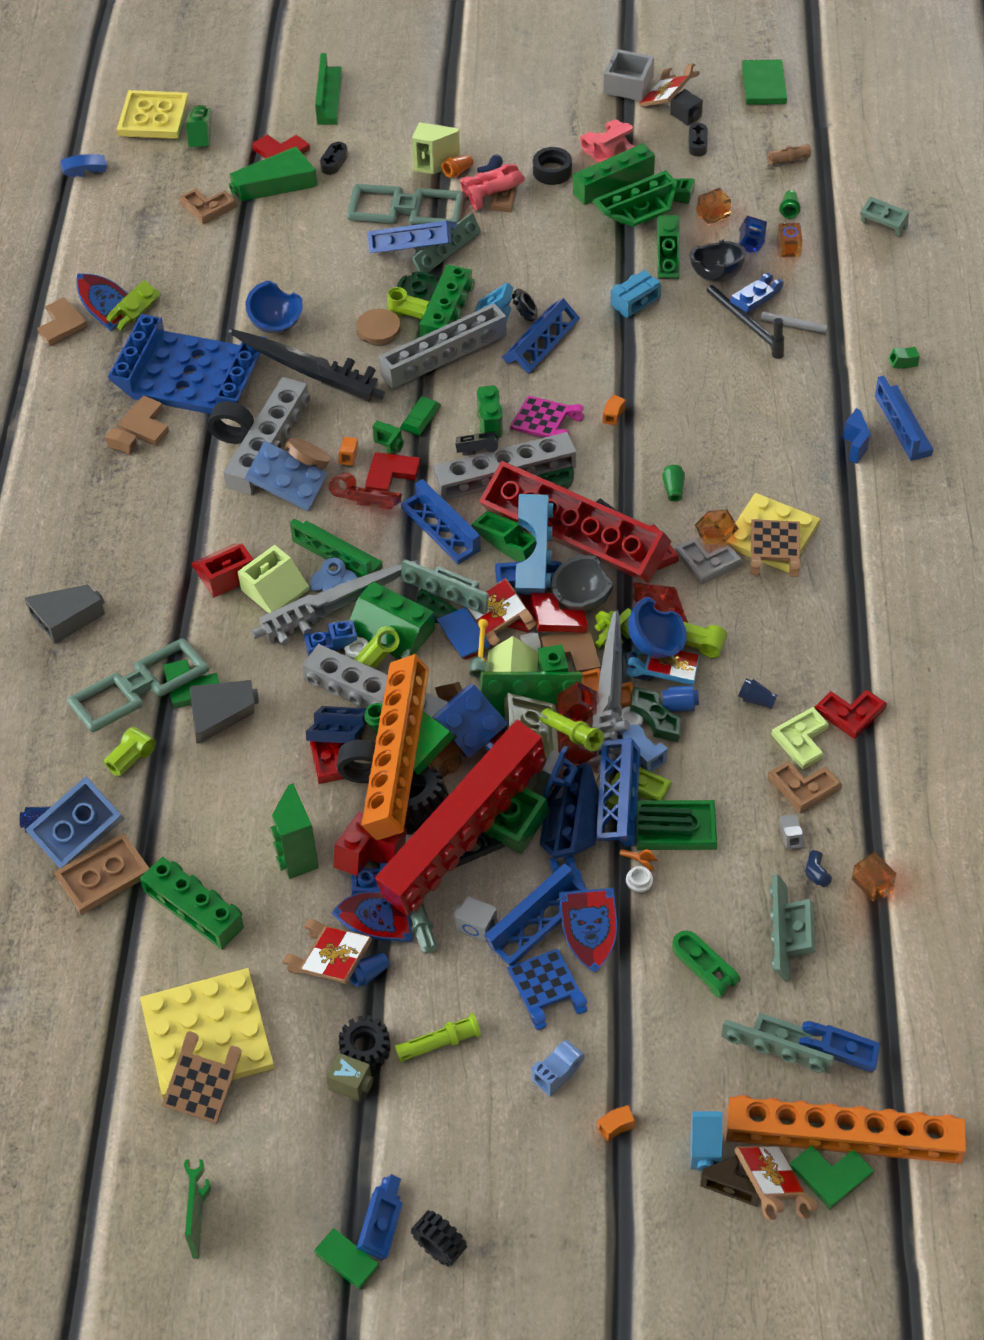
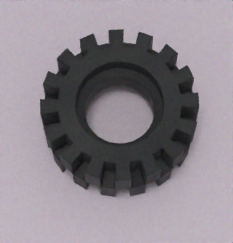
(365, 1028)
(439, 1238)

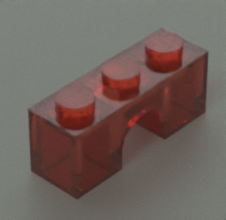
(577, 704)

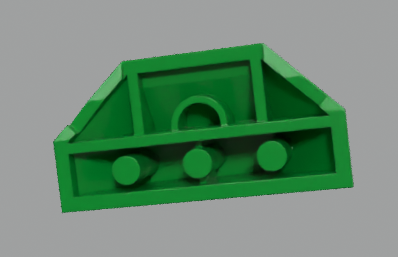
(639, 200)

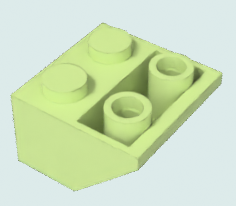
(433, 145)
(272, 580)

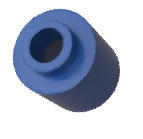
(680, 698)

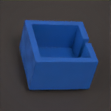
(470, 719)

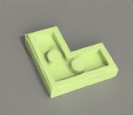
(797, 735)

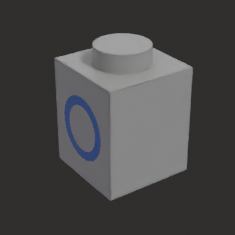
(475, 918)

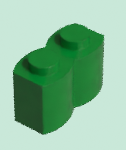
(490, 410)

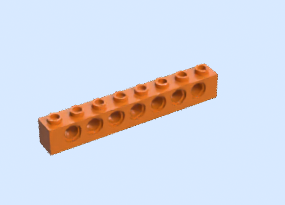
(395, 748)
(830, 1137)

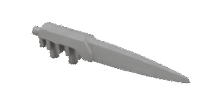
(318, 606)
(609, 710)

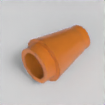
(456, 165)

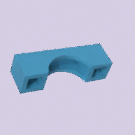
(534, 515)

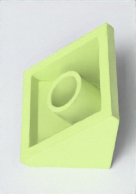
(513, 657)

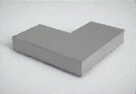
(707, 565)

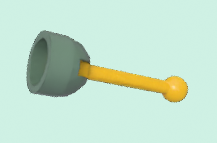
(479, 663)

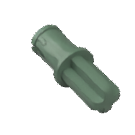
(423, 930)

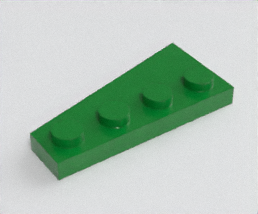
(534, 685)

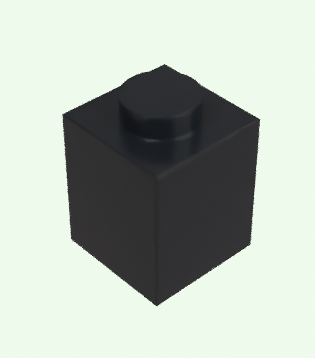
(686, 107)

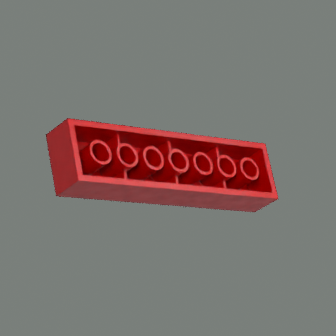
(581, 523)
(462, 818)

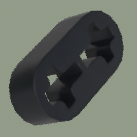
(701, 139)
(335, 153)

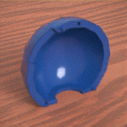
(272, 308)
(655, 631)

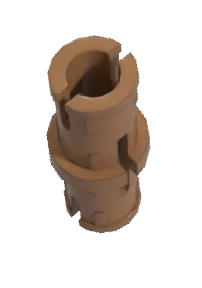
(789, 154)

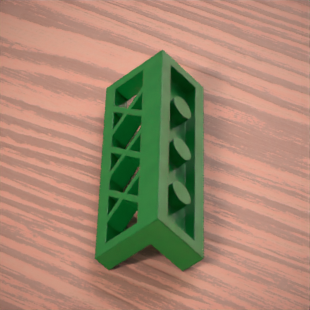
(328, 92)
(330, 546)

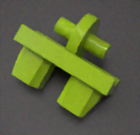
(603, 622)

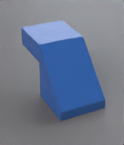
(857, 433)

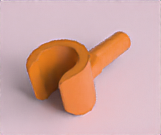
(643, 857)

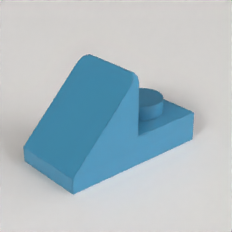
(500, 297)

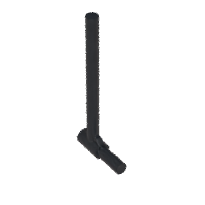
(776, 341)

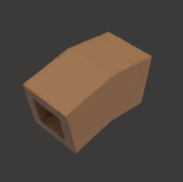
(121, 440)

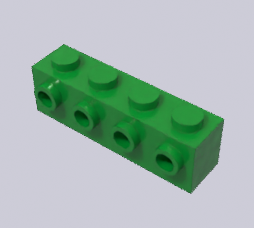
(613, 173)
(447, 299)
(192, 902)

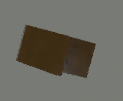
(723, 1180)

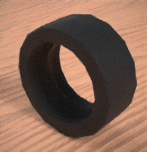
(552, 155)
(234, 412)
(353, 751)

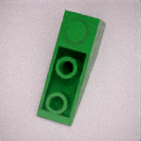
(199, 126)
(668, 246)

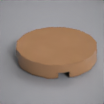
(378, 326)
(307, 452)

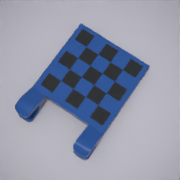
(545, 982)

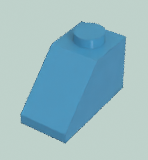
(705, 1139)

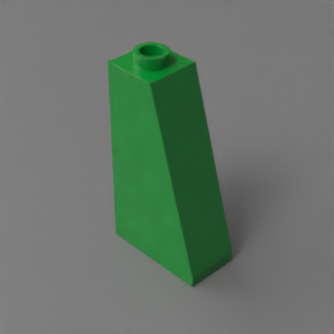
(274, 176)

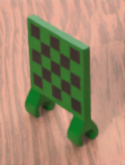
(195, 1206)

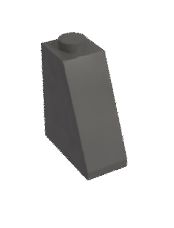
(65, 610)
(221, 706)

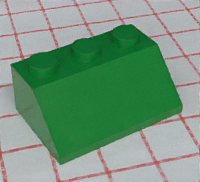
(384, 607)
(293, 835)

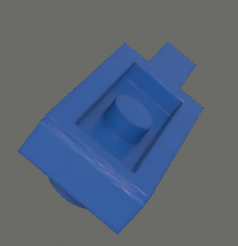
(381, 1219)

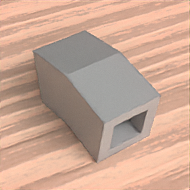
(791, 831)

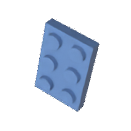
(285, 476)

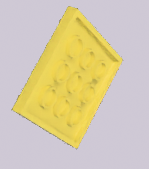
(219, 1012)

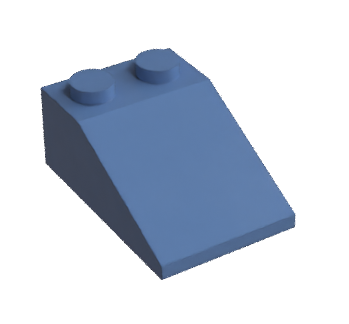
(75, 823)

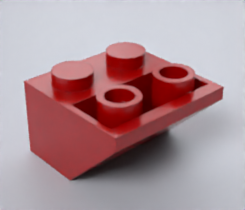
(221, 568)

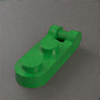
(704, 962)

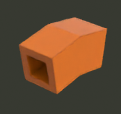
(613, 409)
(348, 451)
(616, 1122)

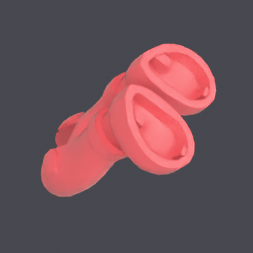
(490, 182)

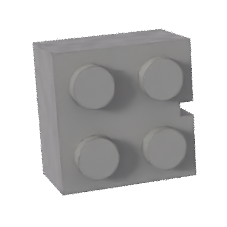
(628, 74)

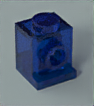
(749, 238)

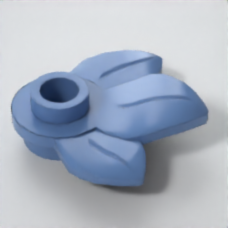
(327, 579)

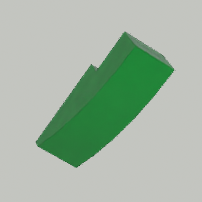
(505, 536)

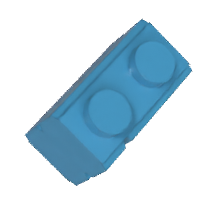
(635, 293)

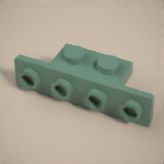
(431, 256)
(446, 585)
(792, 928)
(779, 1039)

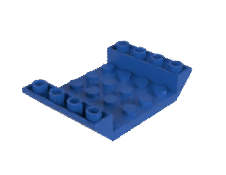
(157, 365)

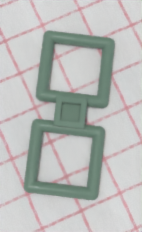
(403, 204)
(136, 684)

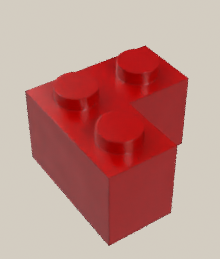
(358, 847)

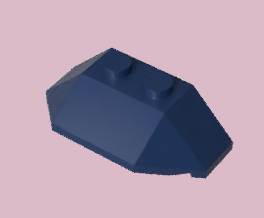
(572, 815)

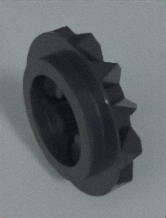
(525, 304)

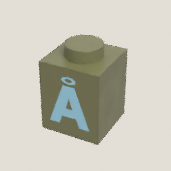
(349, 1077)

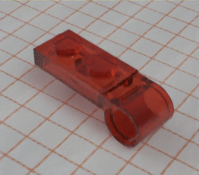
(362, 495)

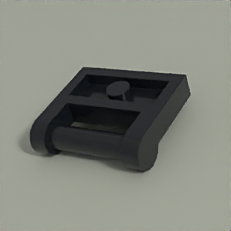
(470, 443)

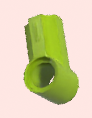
(403, 304)
(707, 640)
(375, 650)
(133, 745)

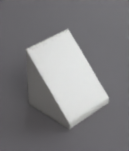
(532, 640)

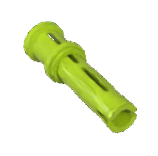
(578, 732)
(450, 1034)

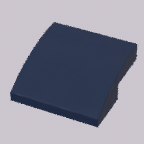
(337, 724)

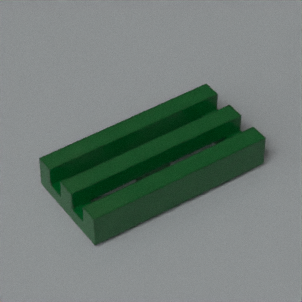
(665, 817)

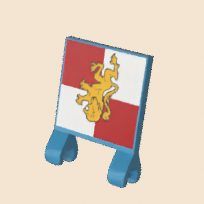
(678, 668)

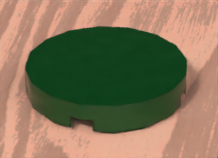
(419, 285)

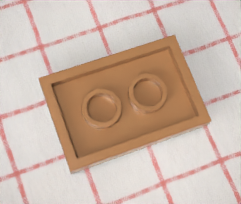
(101, 873)

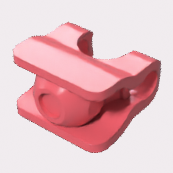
(607, 144)

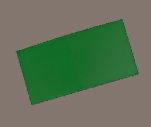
(904, 357)

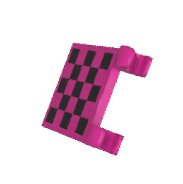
(544, 417)

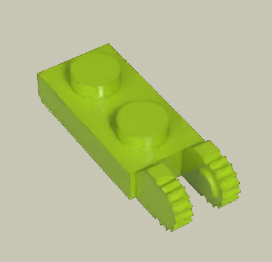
(134, 304)

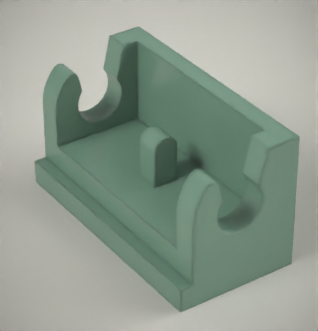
(885, 214)

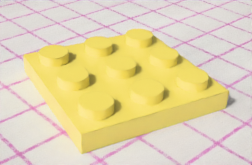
(153, 114)
(768, 509)

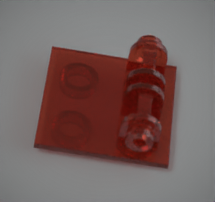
(665, 597)

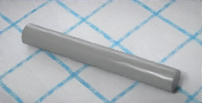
(796, 323)

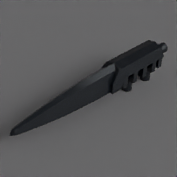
(317, 367)

